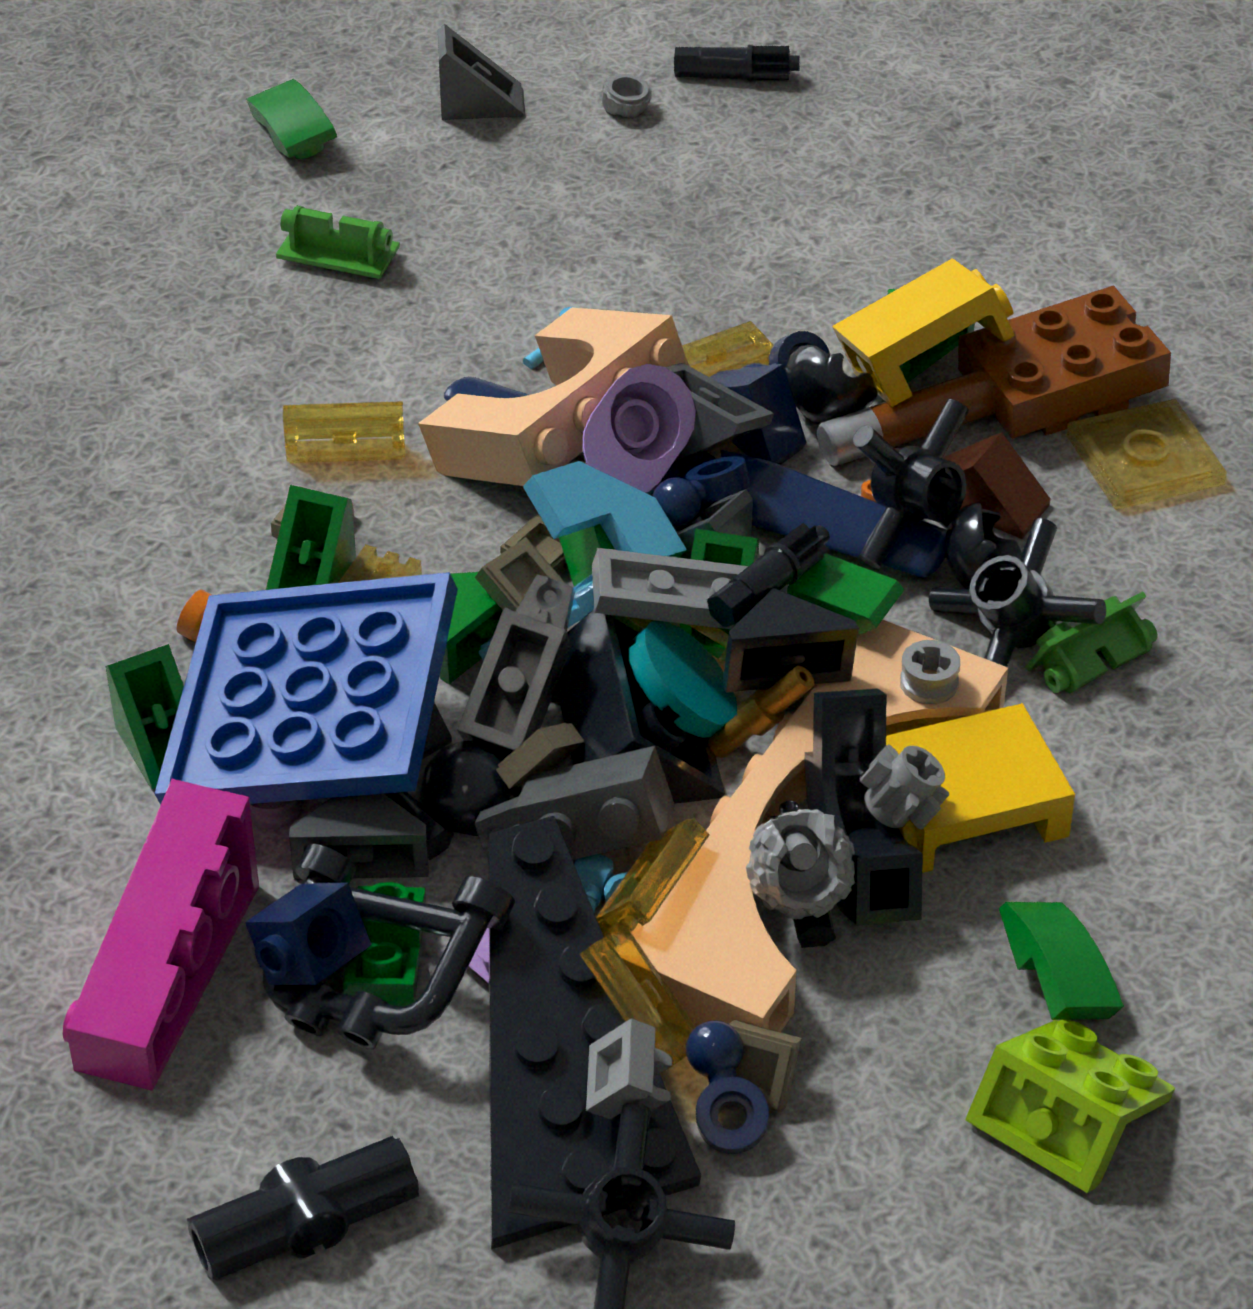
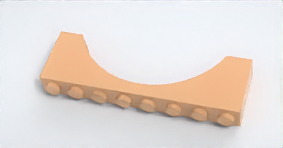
(708, 929)

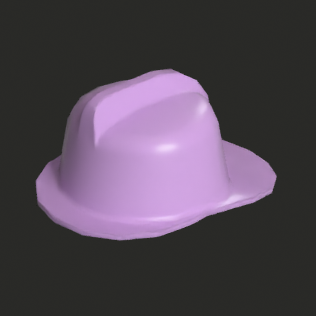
(640, 426)

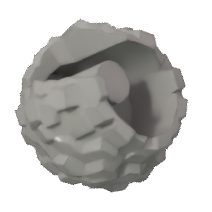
(801, 863)

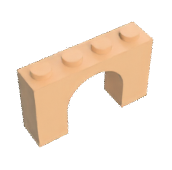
(543, 431)

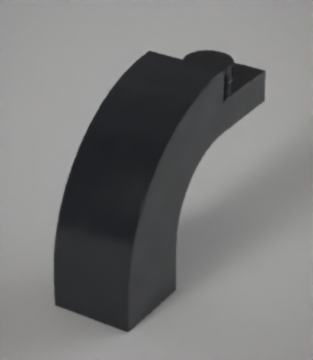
(887, 868)

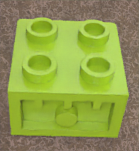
(1064, 1099)

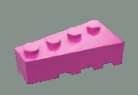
(165, 935)

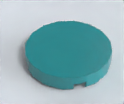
(684, 675)

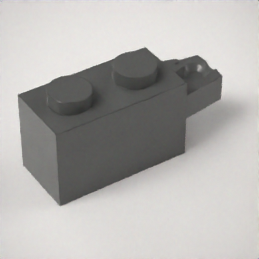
(520, 668)
(595, 803)

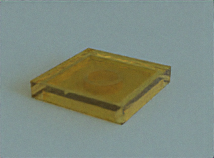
(1146, 454)

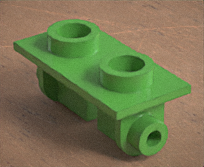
(355, 248)
(1071, 652)

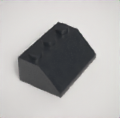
(617, 717)

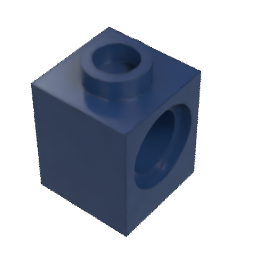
(308, 934)

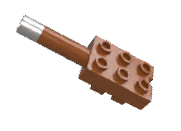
(1055, 368)

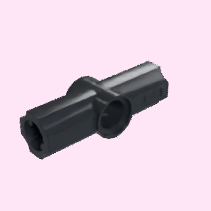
(303, 1207)

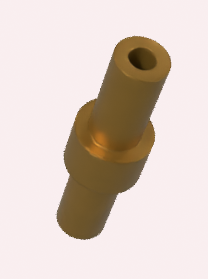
(761, 711)

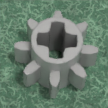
(904, 786)

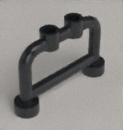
(365, 1016)

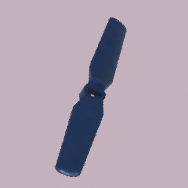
(789, 498)

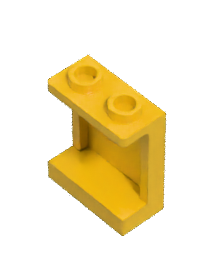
(918, 319)
(995, 779)

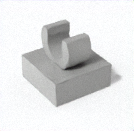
(623, 1070)

